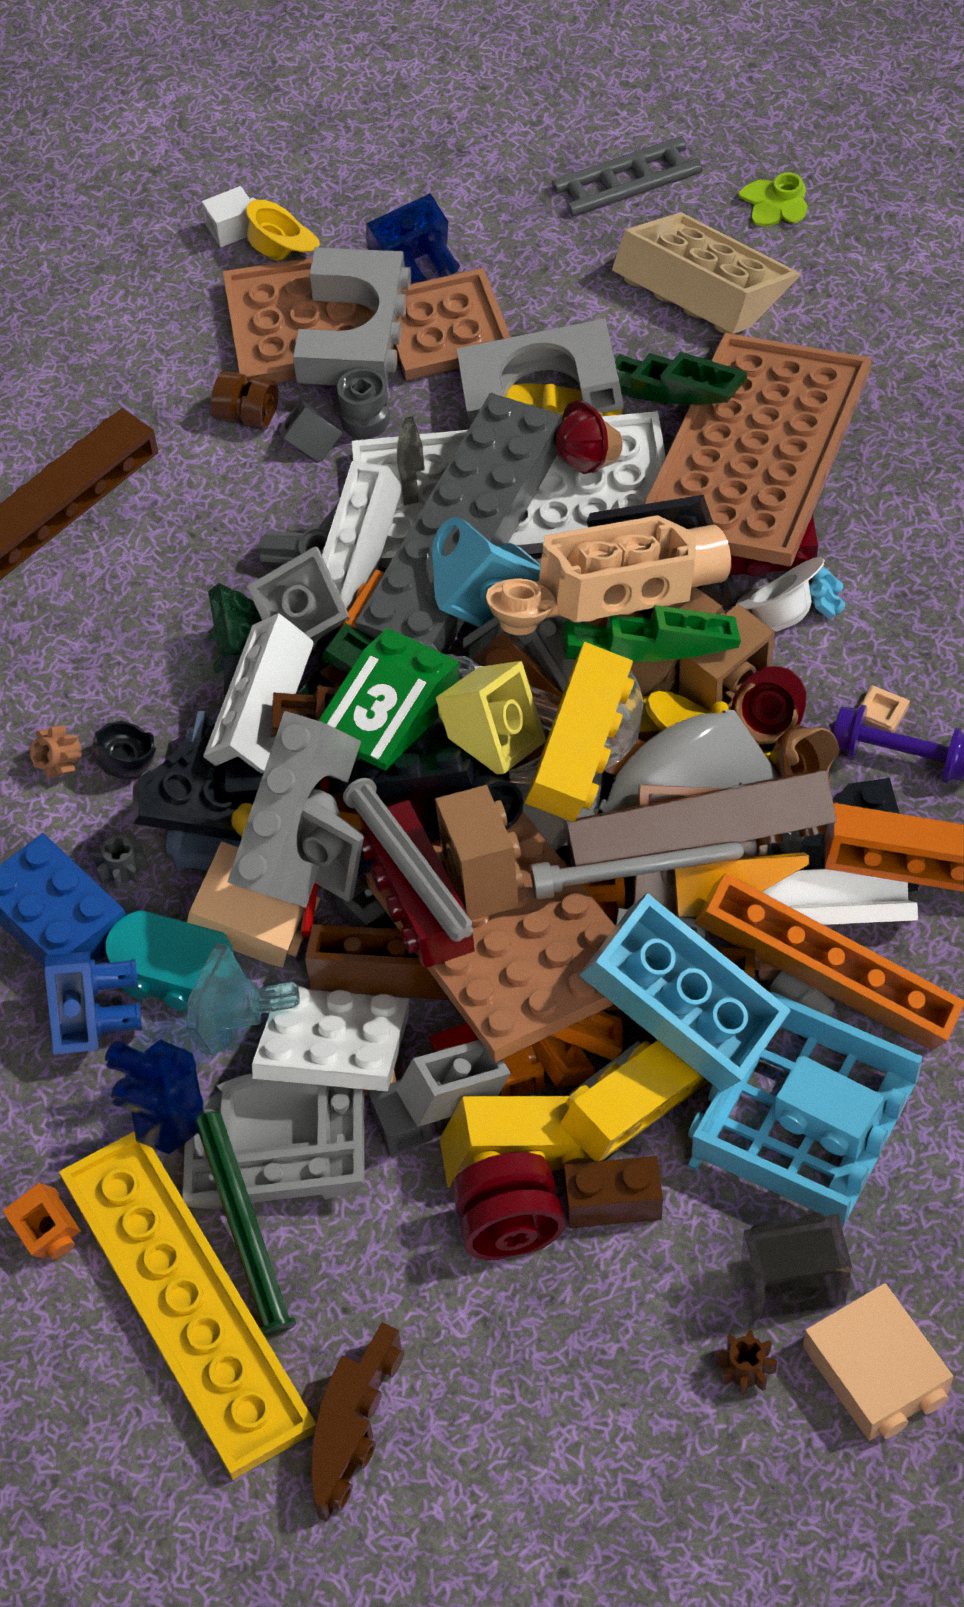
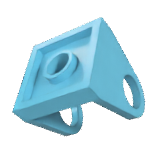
(472, 569)

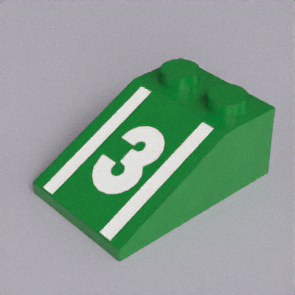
(390, 696)

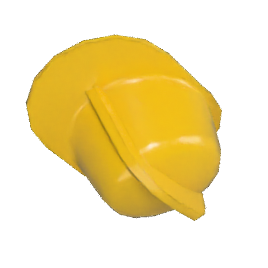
(277, 231)

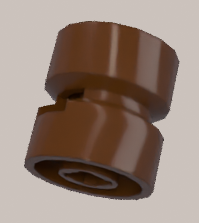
(238, 398)

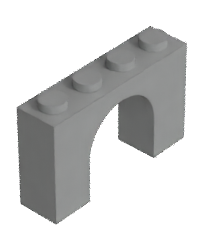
(362, 278)
(576, 349)
(268, 849)

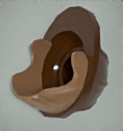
(804, 750)

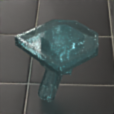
(228, 1000)

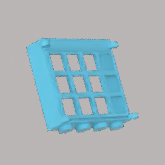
(851, 1176)

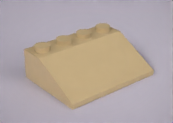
(702, 271)

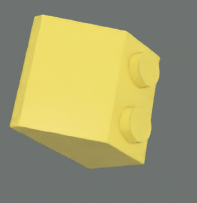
(493, 715)

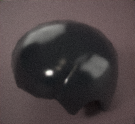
(116, 742)

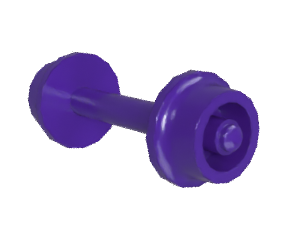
(851, 730)

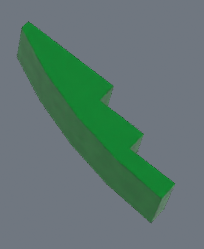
(665, 636)

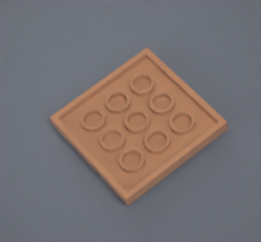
(269, 309)

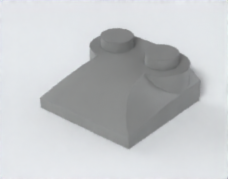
(301, 594)
(330, 843)

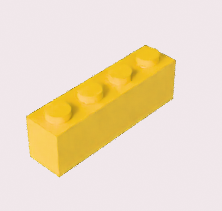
(580, 732)
(629, 1099)

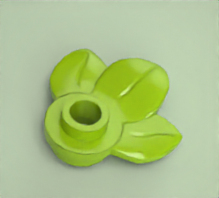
(776, 199)

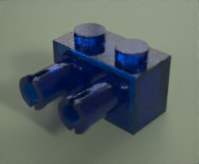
(417, 231)
(159, 1092)

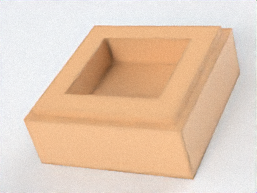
(884, 709)

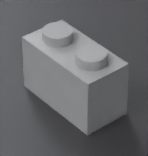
(440, 1080)

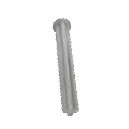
(363, 797)

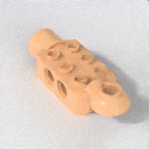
(612, 572)

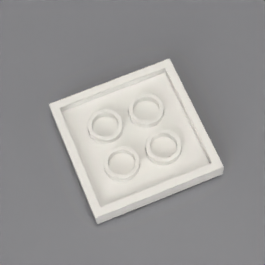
(333, 1040)

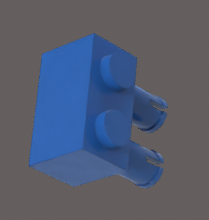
(73, 1014)

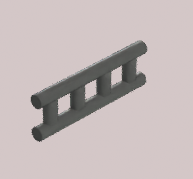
(617, 191)

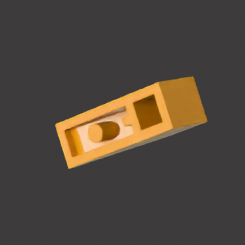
(759, 871)

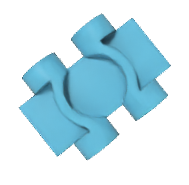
(824, 591)

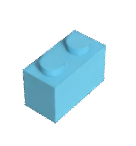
(828, 1108)

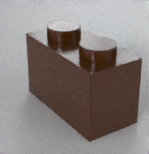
(613, 1192)

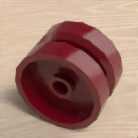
(507, 1205)

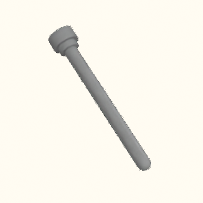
(551, 879)

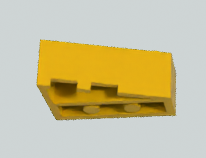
(505, 1125)

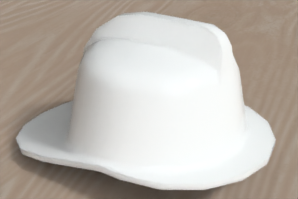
(784, 599)

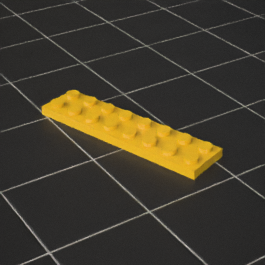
(188, 1305)

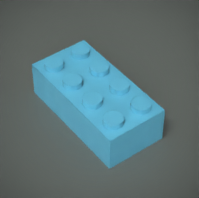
(685, 993)

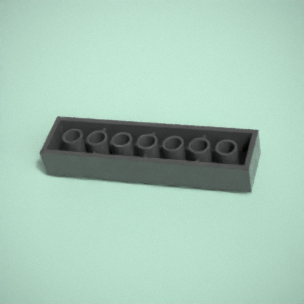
(483, 484)

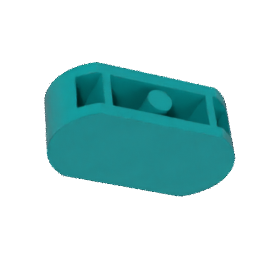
(166, 954)

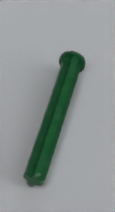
(243, 1224)

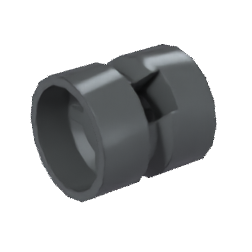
(363, 403)

